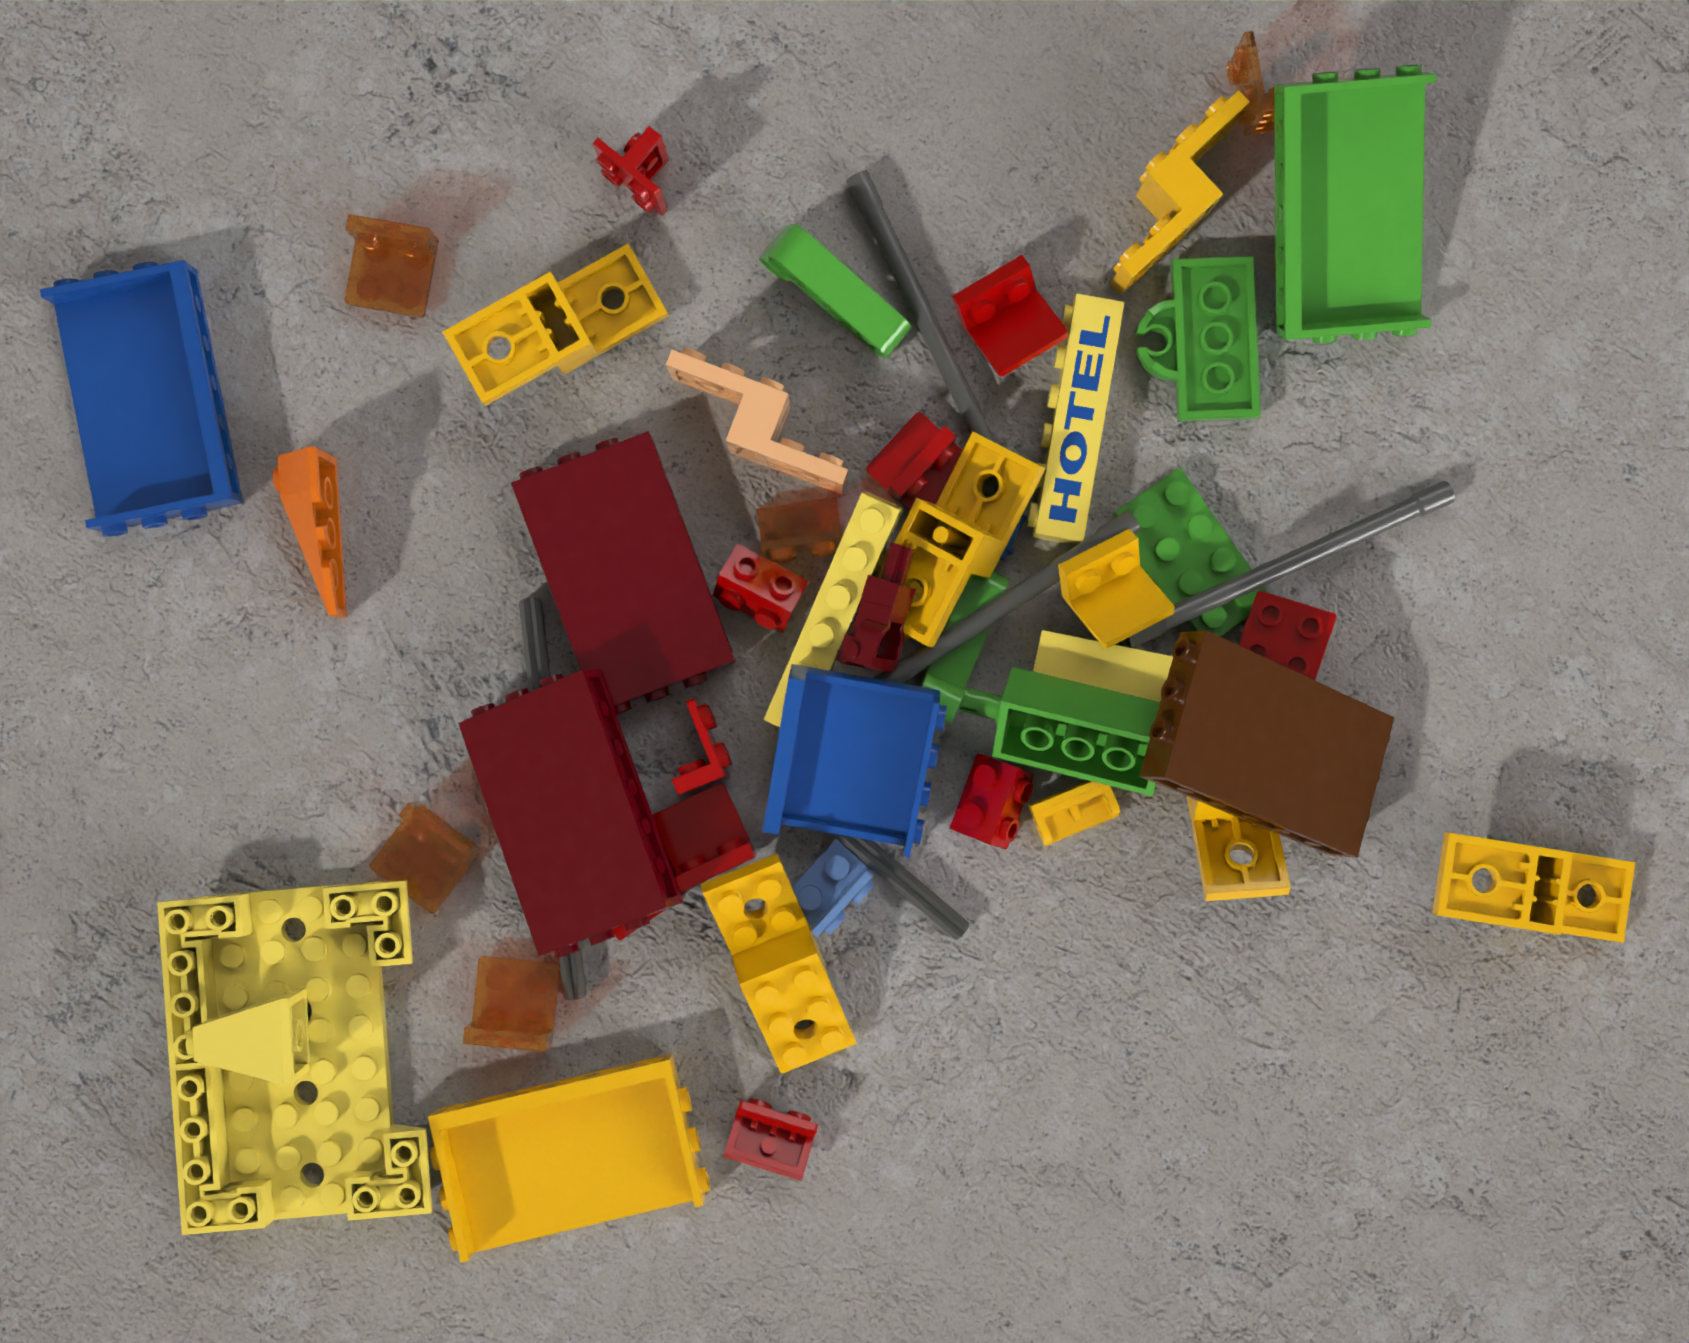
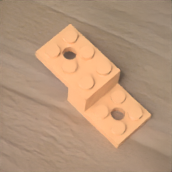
(757, 420)

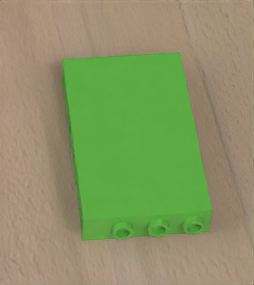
(1350, 204)

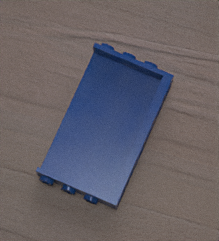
(145, 396)

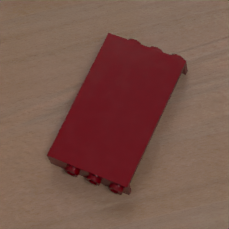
(624, 570)
(569, 812)

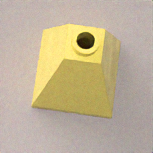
(257, 1040)

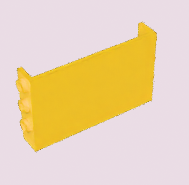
(566, 1155)

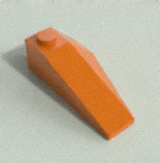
(311, 500)

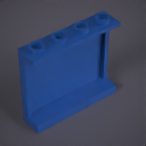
(854, 756)

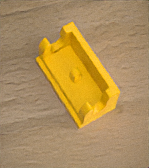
(1073, 810)

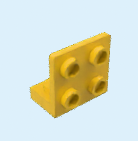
(1113, 590)

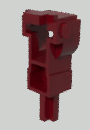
(881, 616)

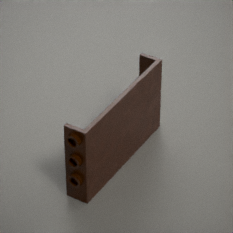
(1266, 744)

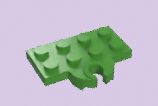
(1207, 339)
(1188, 549)

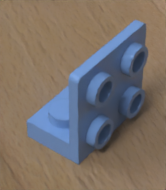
(830, 885)

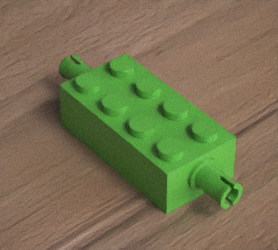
(1069, 728)

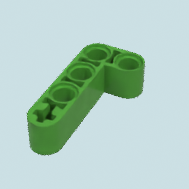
(833, 286)
(954, 669)

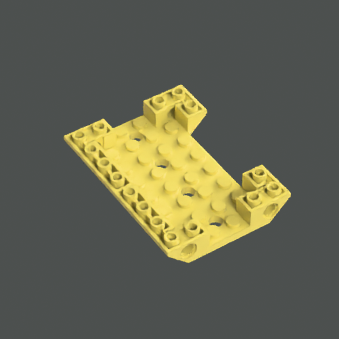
(250, 1138)

